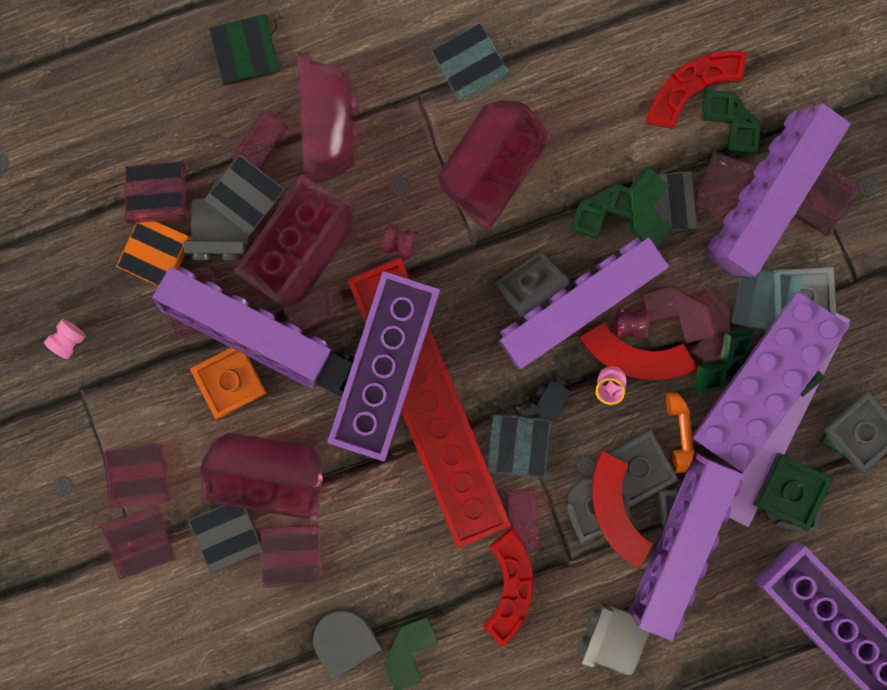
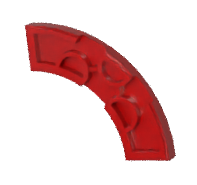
(691, 78)
(637, 362)
(610, 511)
(517, 587)

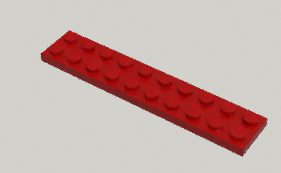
(442, 433)

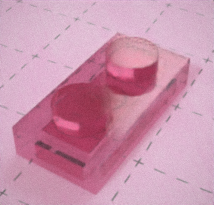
(524, 516)

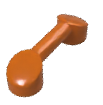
(681, 458)

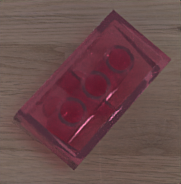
(326, 119)
(493, 160)
(297, 243)
(262, 476)

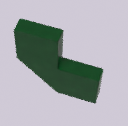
(743, 128)
(643, 197)
(593, 211)
(735, 351)
(409, 640)

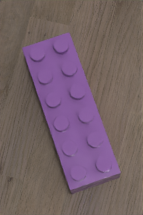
(777, 190)
(583, 303)
(241, 327)
(384, 366)
(770, 381)
(685, 546)
(828, 615)

